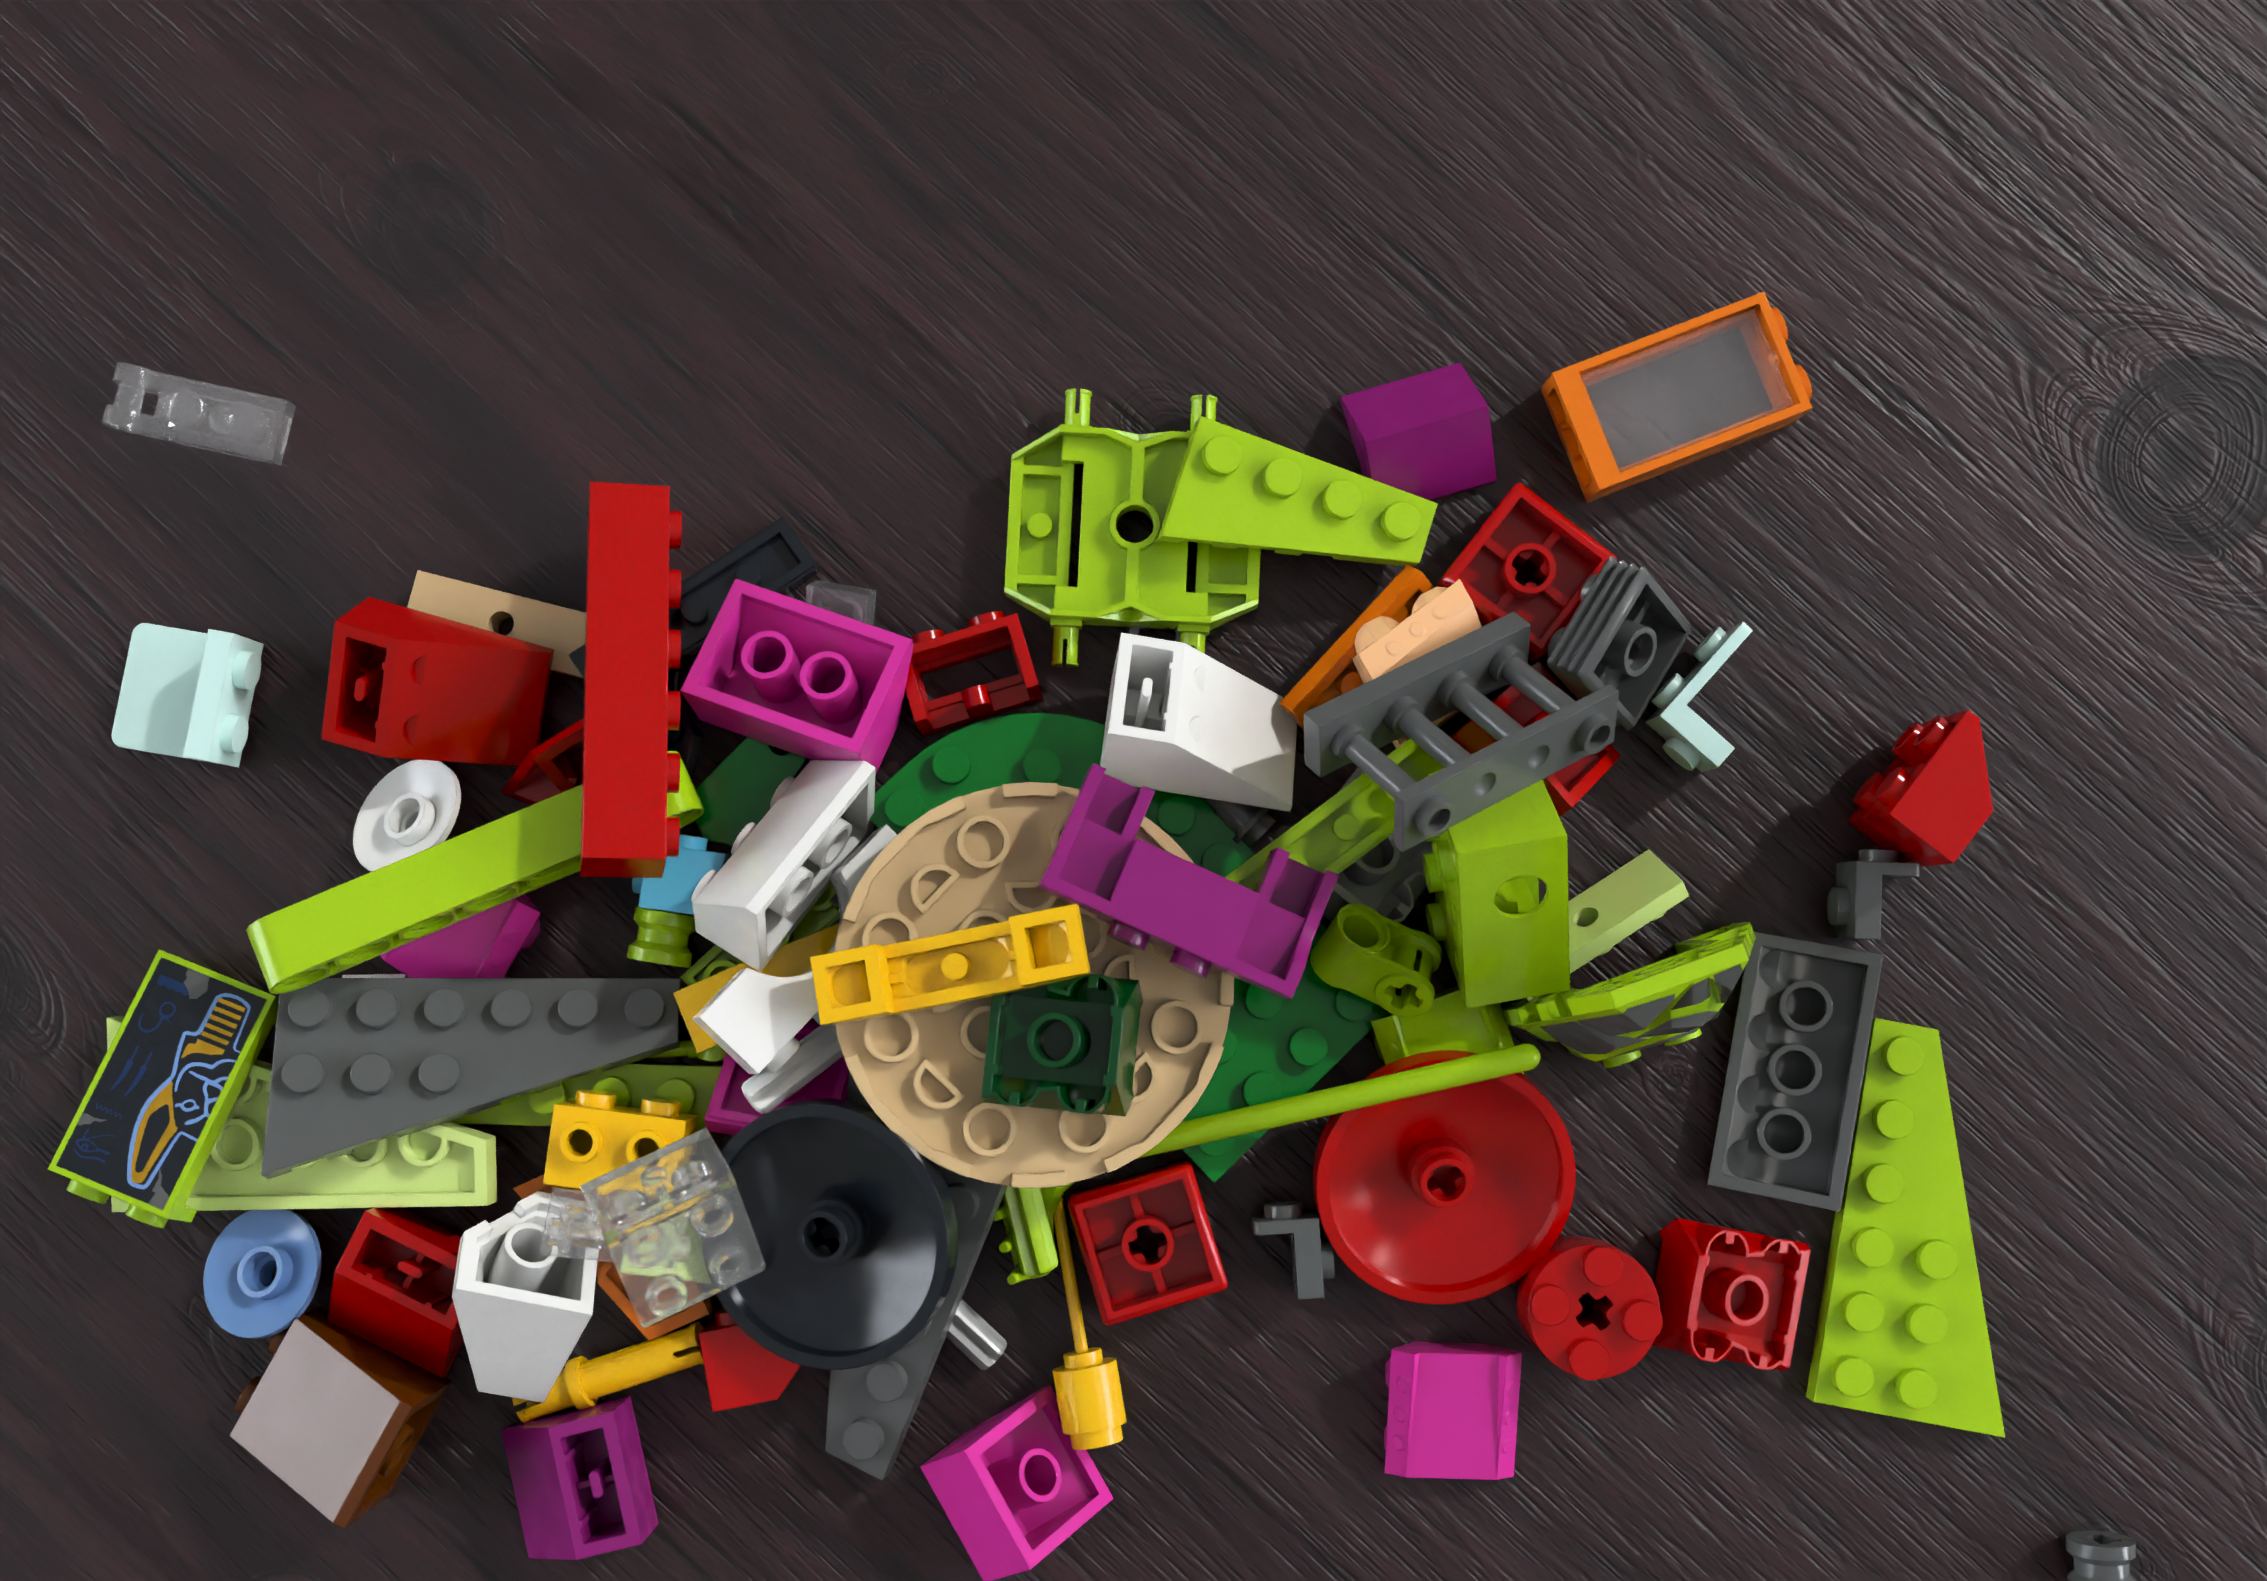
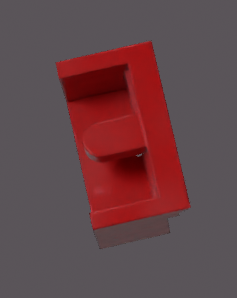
(984, 636)

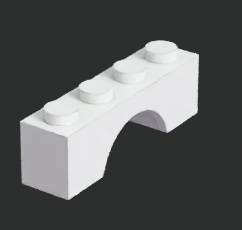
(762, 1013)

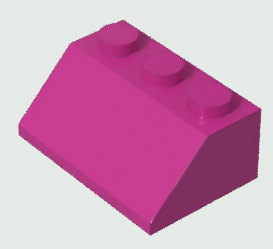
(800, 677)

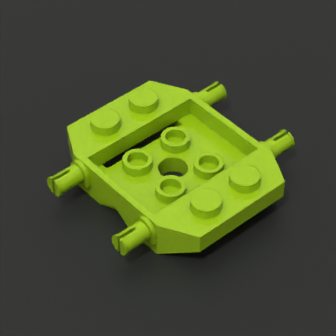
(1116, 578)

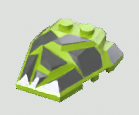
(1644, 1006)

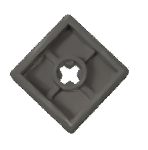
(1619, 637)

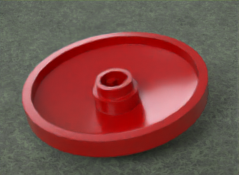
(1445, 1186)

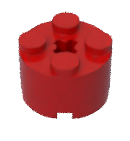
(1624, 1304)

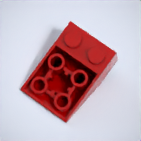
(433, 688)

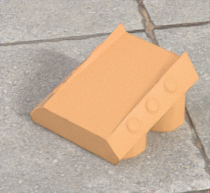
(1435, 621)

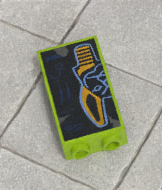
(165, 1089)

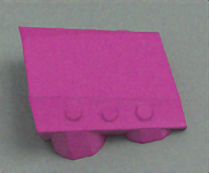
(473, 947)
(1452, 1410)

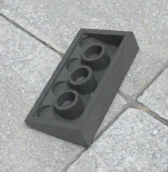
(1795, 1071)

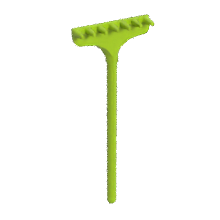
(1308, 1107)

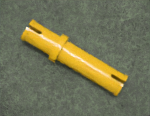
(587, 1380)

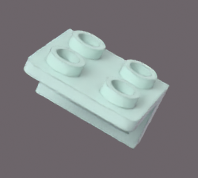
(187, 693)

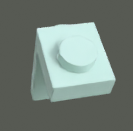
(1687, 735)

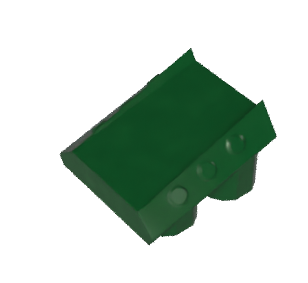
(1064, 1046)

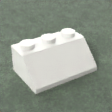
(786, 859)

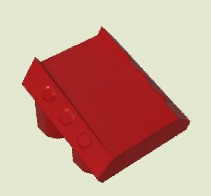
(1730, 1294)

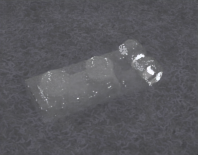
(201, 414)

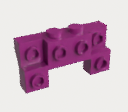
(1179, 905)

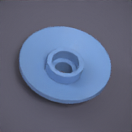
(241, 1270)

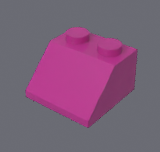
(1016, 1486)

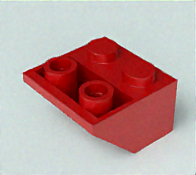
(1931, 792)
(399, 1288)

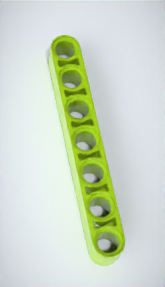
(431, 890)

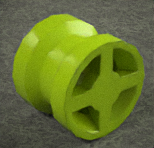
(662, 937)

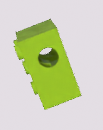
(1489, 899)

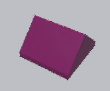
(1424, 433)

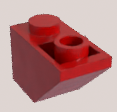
(739, 1368)

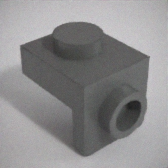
(1857, 898)
(1310, 1256)

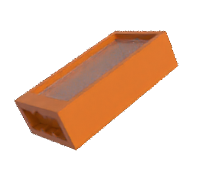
(1677, 396)

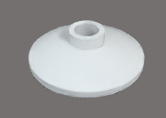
(406, 813)

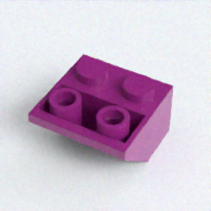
(581, 1481)

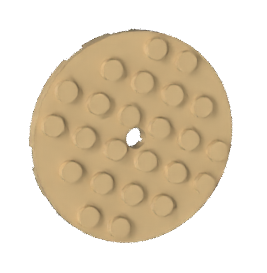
(925, 1068)

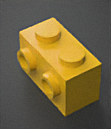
(597, 1136)

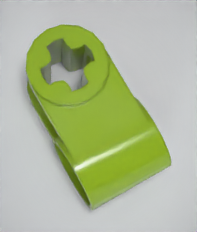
(1375, 957)

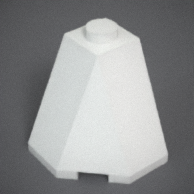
(519, 1306)

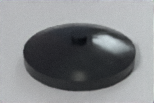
(848, 1233)

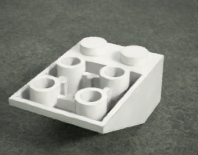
(1196, 727)

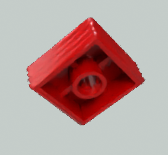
(1519, 531)
(1123, 1278)

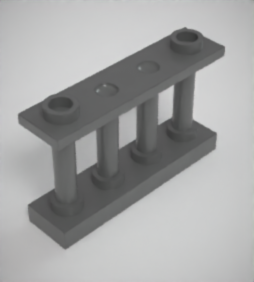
(1447, 681)

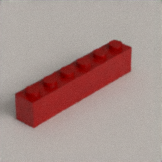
(627, 682)

